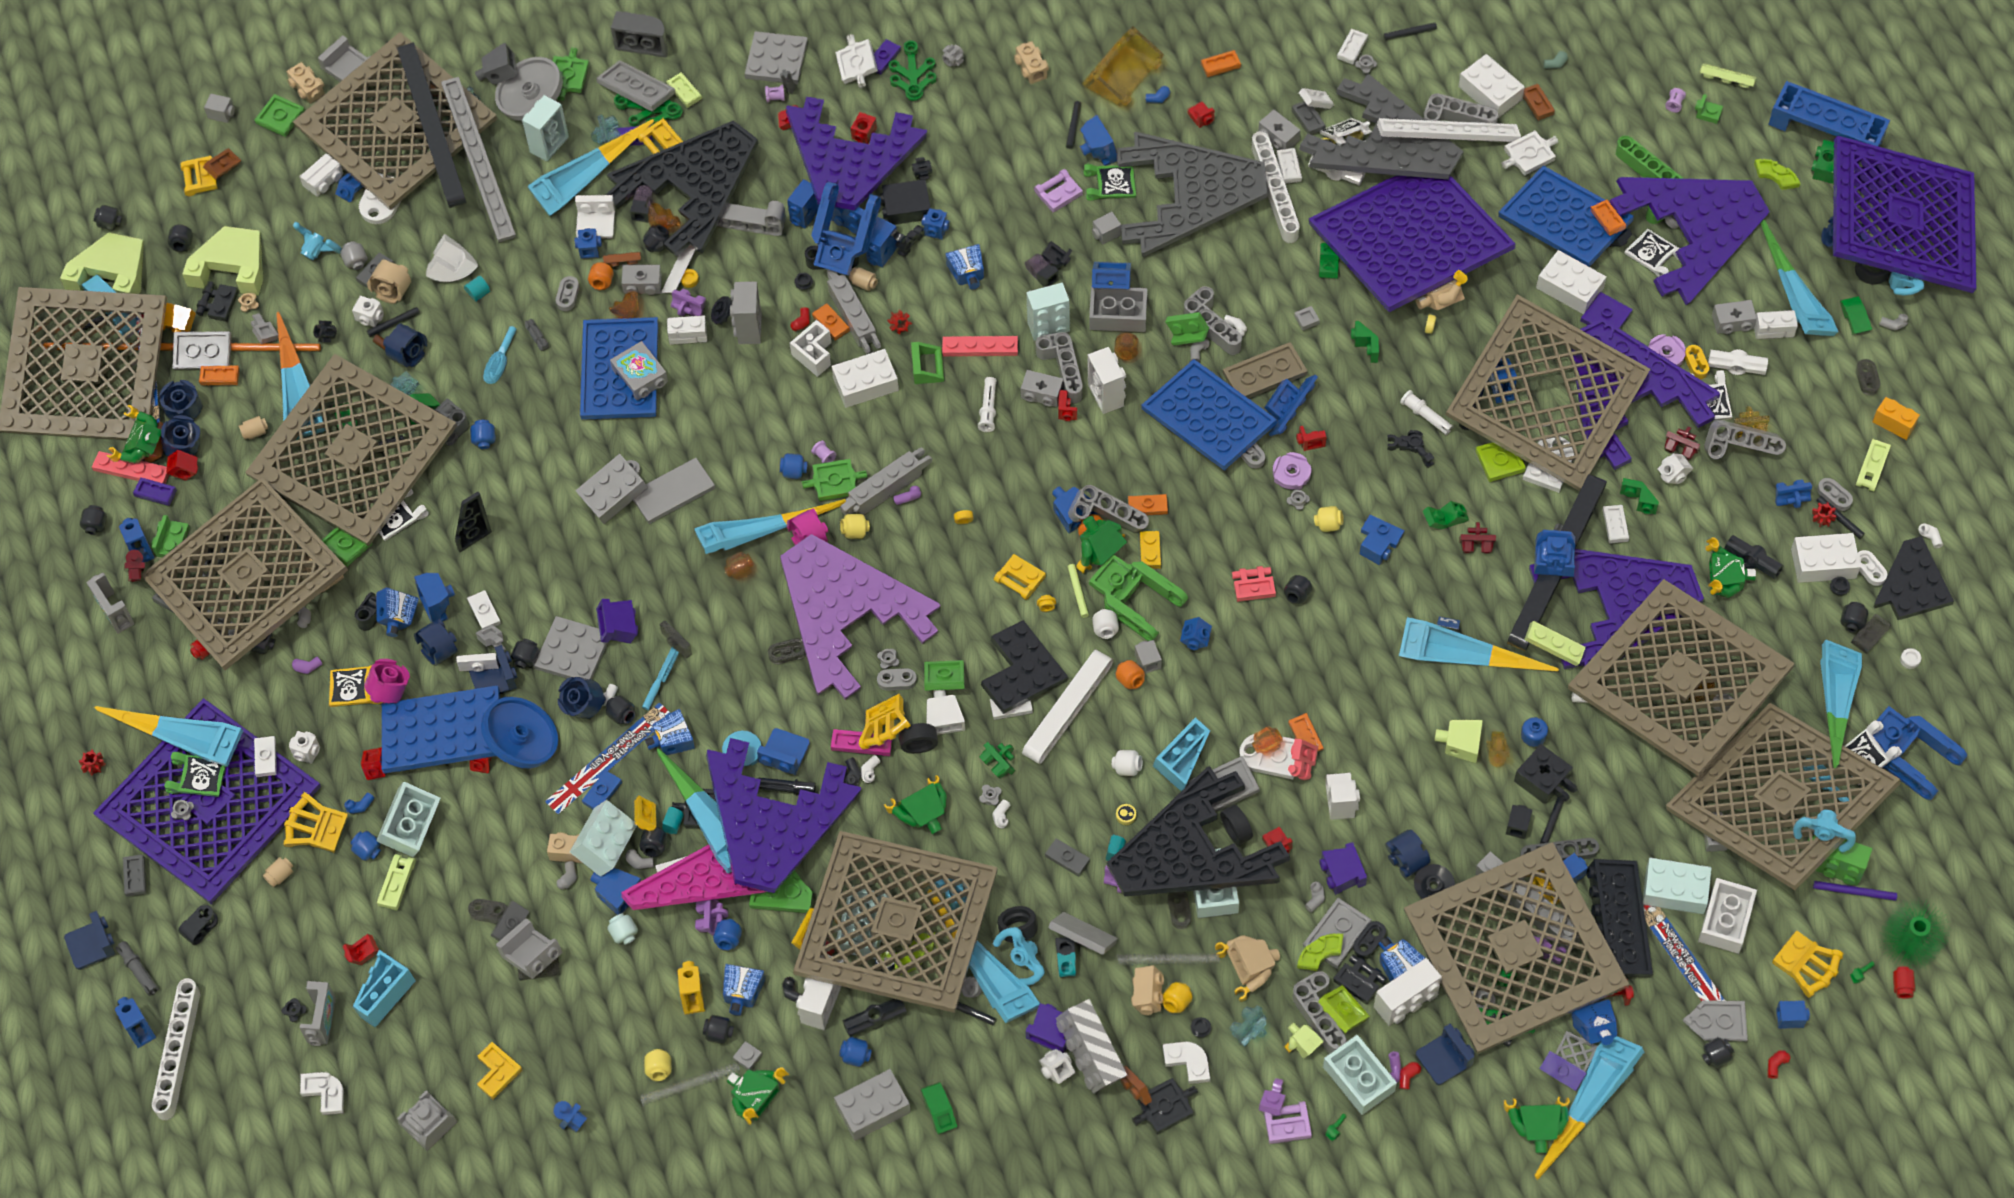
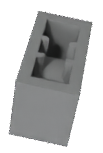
(1280, 130)
(1734, 317)
(1041, 388)

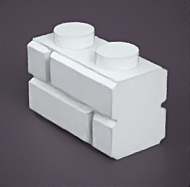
(321, 175)
(1775, 324)
(687, 329)

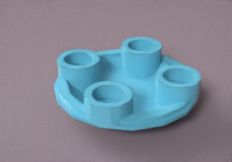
(751, 757)

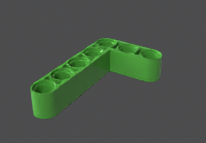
(1644, 164)

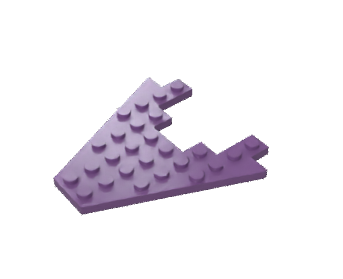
(834, 592)

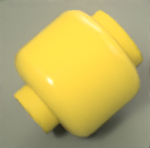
(1329, 518)
(854, 526)
(657, 1065)

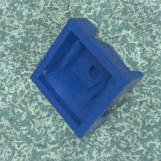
(1098, 142)
(1554, 553)
(433, 595)

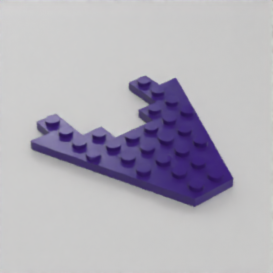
(850, 164)
(1711, 214)
(1664, 381)
(1622, 588)
(766, 835)

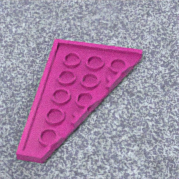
(686, 881)

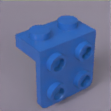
(783, 751)

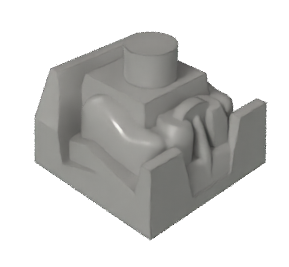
(427, 1121)

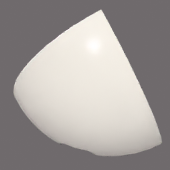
(450, 261)

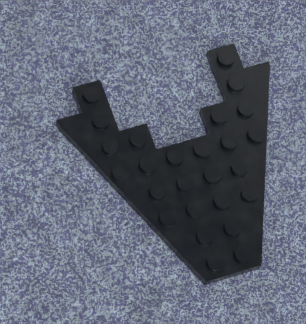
(702, 170)
(1178, 856)

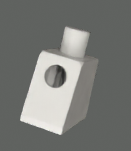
(944, 713)

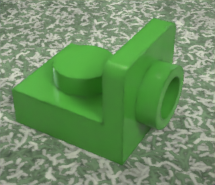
(1708, 111)

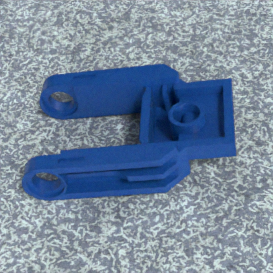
(835, 249)
(1901, 733)

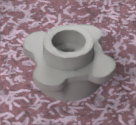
(1366, 59)
(1298, 494)
(888, 653)
(990, 800)
(178, 806)

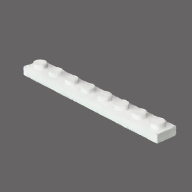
(1448, 130)

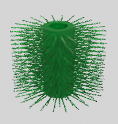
(1914, 934)

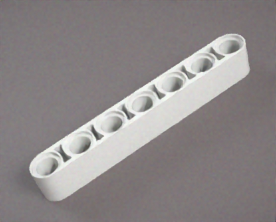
(1276, 188)
(1067, 706)
(178, 1057)

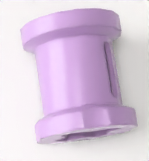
(774, 93)
(1675, 100)
(823, 452)

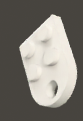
(370, 204)
(1540, 477)
(1273, 764)

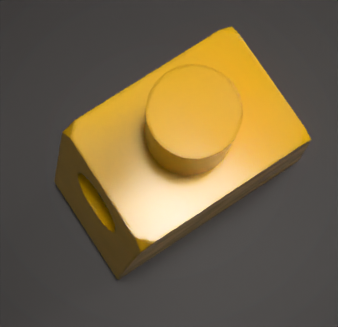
(690, 983)

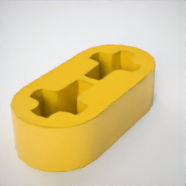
(1700, 361)

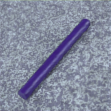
(1855, 890)

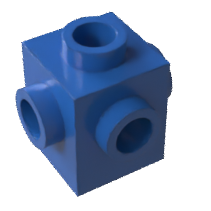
(935, 223)
(588, 243)
(1196, 633)

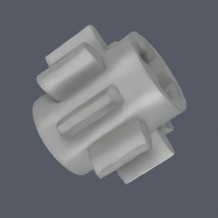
(953, 55)

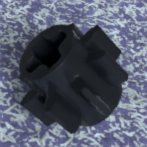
(922, 168)
(324, 331)

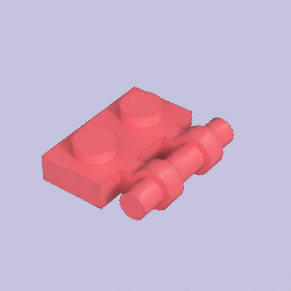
(1255, 588)
(1305, 757)

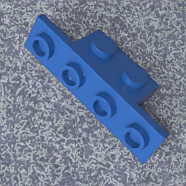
(1285, 402)

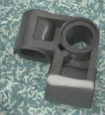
(454, 413)

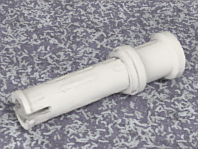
(1419, 408)
(988, 412)

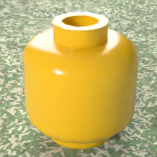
(1177, 997)

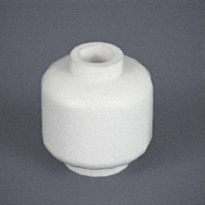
(1105, 623)
(1127, 762)

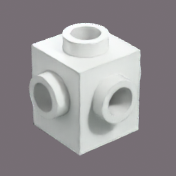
(368, 311)
(1675, 468)
(304, 747)
(1056, 1066)

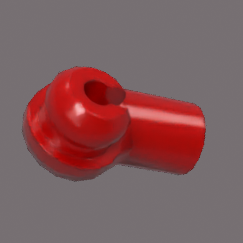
(802, 321)
(1774, 1061)
(1407, 1073)

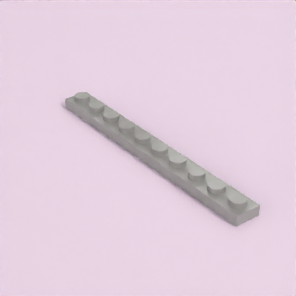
(478, 159)

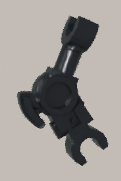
(905, 242)
(1413, 443)

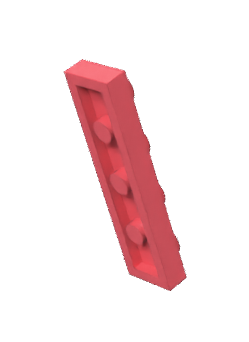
(980, 346)
(130, 470)

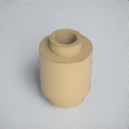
(863, 278)
(253, 428)
(278, 871)

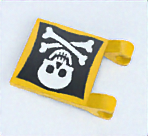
(348, 687)

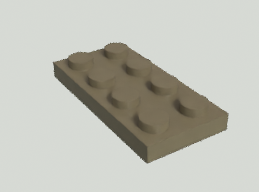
(1265, 371)

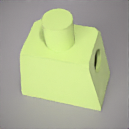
(1461, 739)

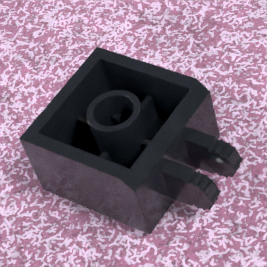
(1545, 775)

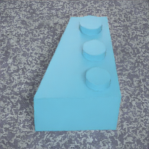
(1182, 753)
(383, 989)

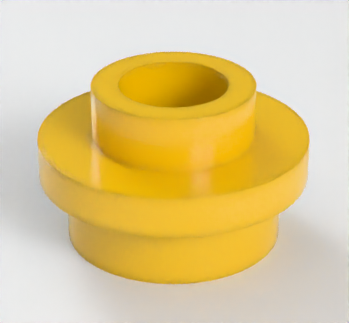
(1046, 603)

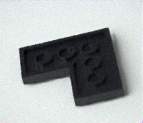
(1030, 669)

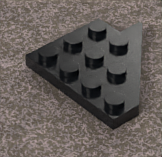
(1913, 582)

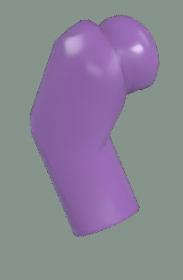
(911, 495)
(305, 666)
(1395, 1065)

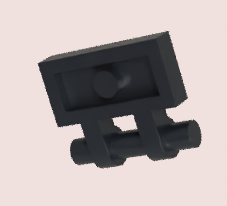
(222, 303)
(1358, 984)

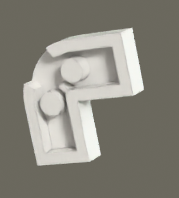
(1190, 1055)
(328, 1087)

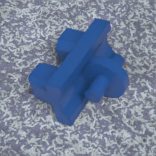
(1793, 494)
(570, 1116)

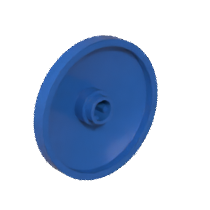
(519, 732)

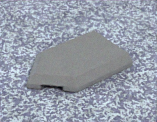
(1719, 1019)

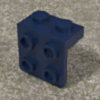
(503, 676)
(90, 942)
(1446, 1055)

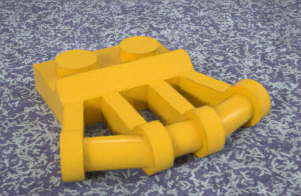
(882, 715)
(327, 828)
(1797, 953)

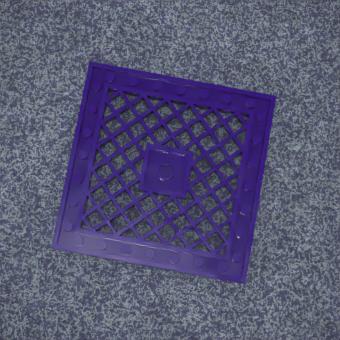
(1904, 214)
(206, 810)

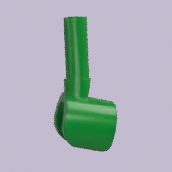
(1857, 975)
(1332, 1132)

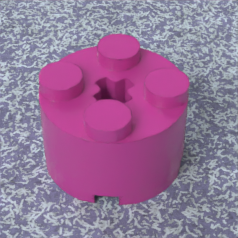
(805, 525)
(386, 681)

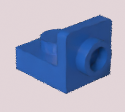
(348, 187)

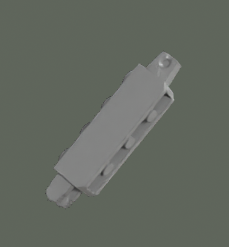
(852, 311)
(886, 483)

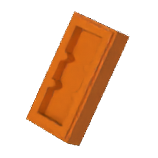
(1221, 63)
(1608, 217)
(831, 321)
(219, 375)
(1149, 504)
(1303, 729)

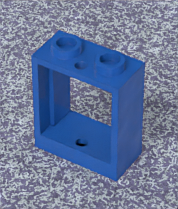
(1111, 271)

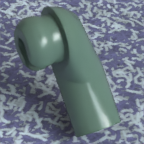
(1557, 62)

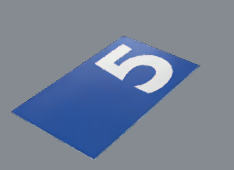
(1447, 622)

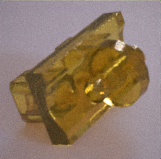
(1752, 420)
(1497, 749)

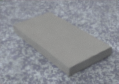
(635, 85)
(673, 490)

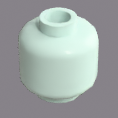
(622, 929)

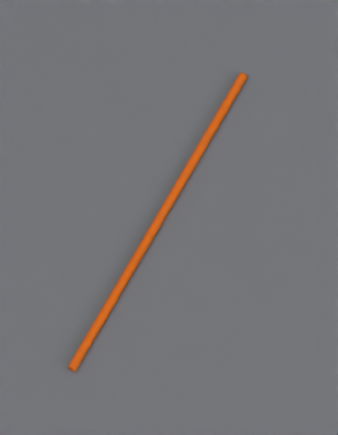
(234, 346)

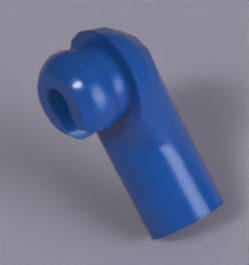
(1159, 97)
(360, 806)

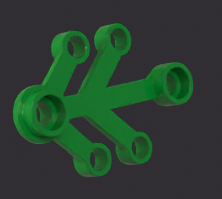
(911, 50)
(665, 110)

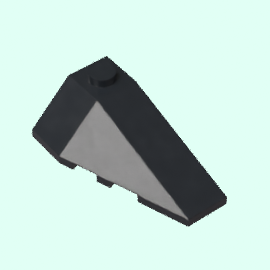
(472, 522)

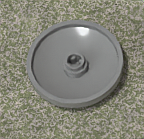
(534, 79)

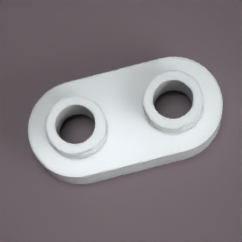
(1872, 568)

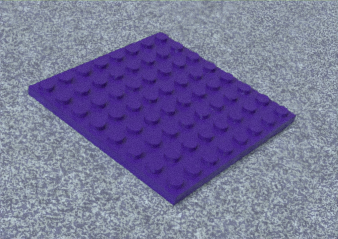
(1410, 236)

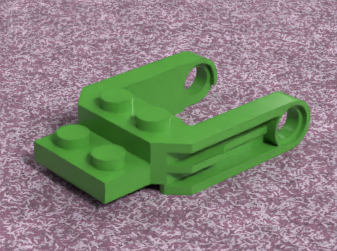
(1120, 580)

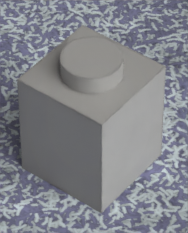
(219, 108)
(1106, 228)
(1148, 656)

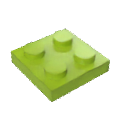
(1499, 462)
(1343, 1009)

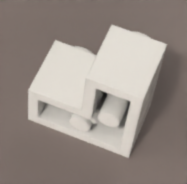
(810, 348)
(1341, 796)

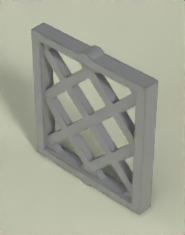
(1581, 1041)

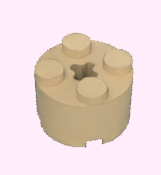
(389, 281)

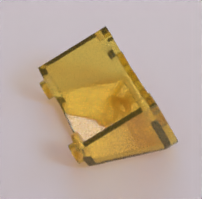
(1124, 68)

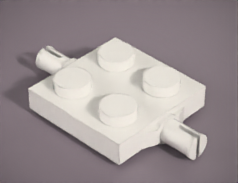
(856, 61)
(1529, 152)

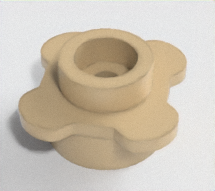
(248, 297)

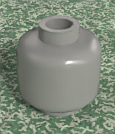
(353, 255)

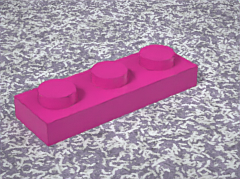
(849, 742)

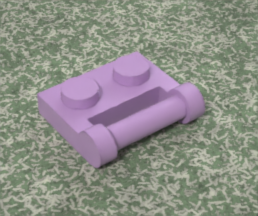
(1061, 195)
(1288, 1128)

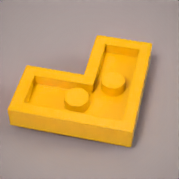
(501, 1072)

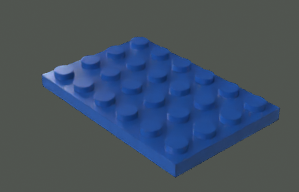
(1560, 216)
(602, 391)
(1209, 414)
(435, 729)

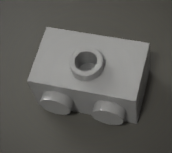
(642, 279)

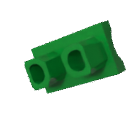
(992, 753)

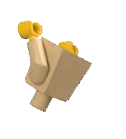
(1445, 294)
(1251, 961)

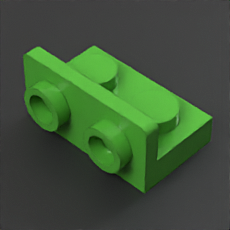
(1187, 328)
(168, 536)

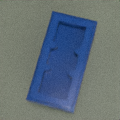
(1383, 529)
(602, 790)

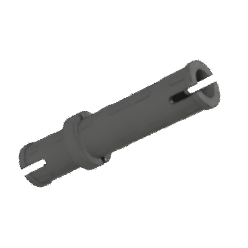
(133, 962)

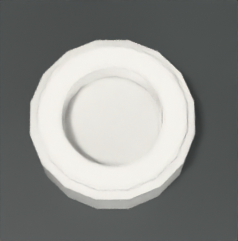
(1910, 658)

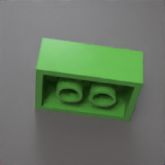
(1847, 865)

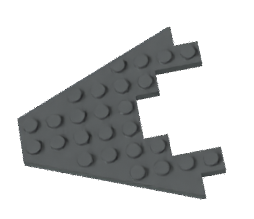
(1380, 153)
(1205, 188)

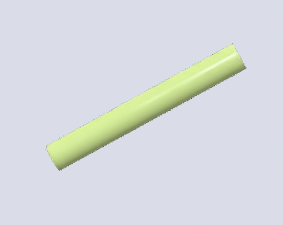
(1078, 590)

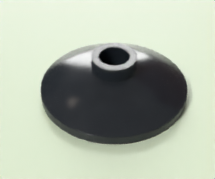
(1432, 874)

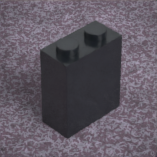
(905, 201)

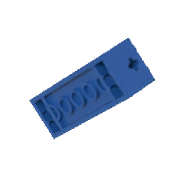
(1827, 115)
(804, 207)

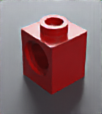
(865, 122)
(181, 465)

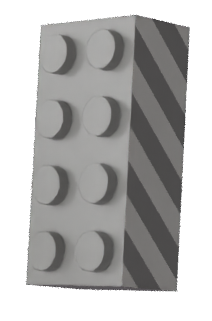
(1090, 1046)

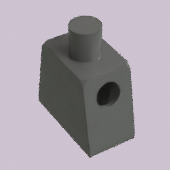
(498, 65)

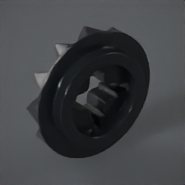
(721, 310)

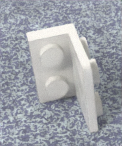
(596, 213)

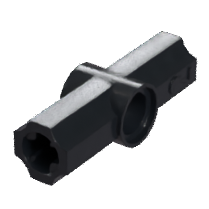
(1754, 557)
(862, 1022)

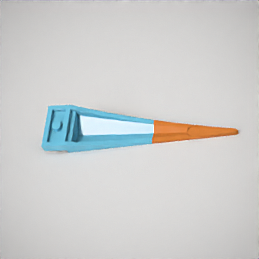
(293, 376)

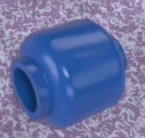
(483, 434)
(793, 466)
(1534, 732)
(365, 845)
(727, 934)
(854, 1051)

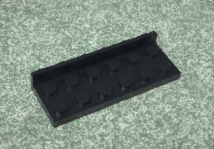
(1620, 913)

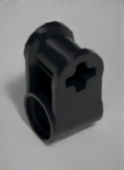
(369, 610)
(197, 925)

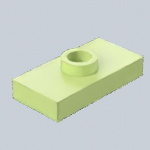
(684, 90)

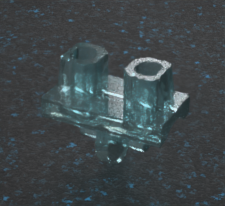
(604, 132)
(405, 383)
(1251, 1027)

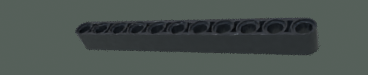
(431, 125)
(1546, 584)

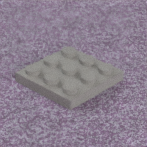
(772, 54)
(571, 650)

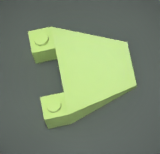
(228, 251)
(110, 258)

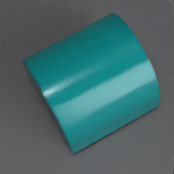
(477, 288)
(672, 820)
(1115, 844)

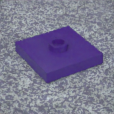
(1608, 309)

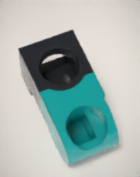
(1065, 957)

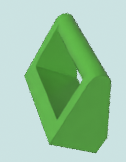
(922, 377)

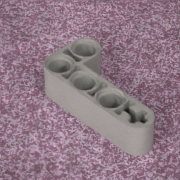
(1458, 110)
(755, 219)
(1229, 339)
(1062, 352)
(1745, 440)
(1110, 512)
(1320, 1018)

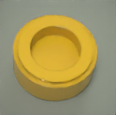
(689, 278)
(963, 517)

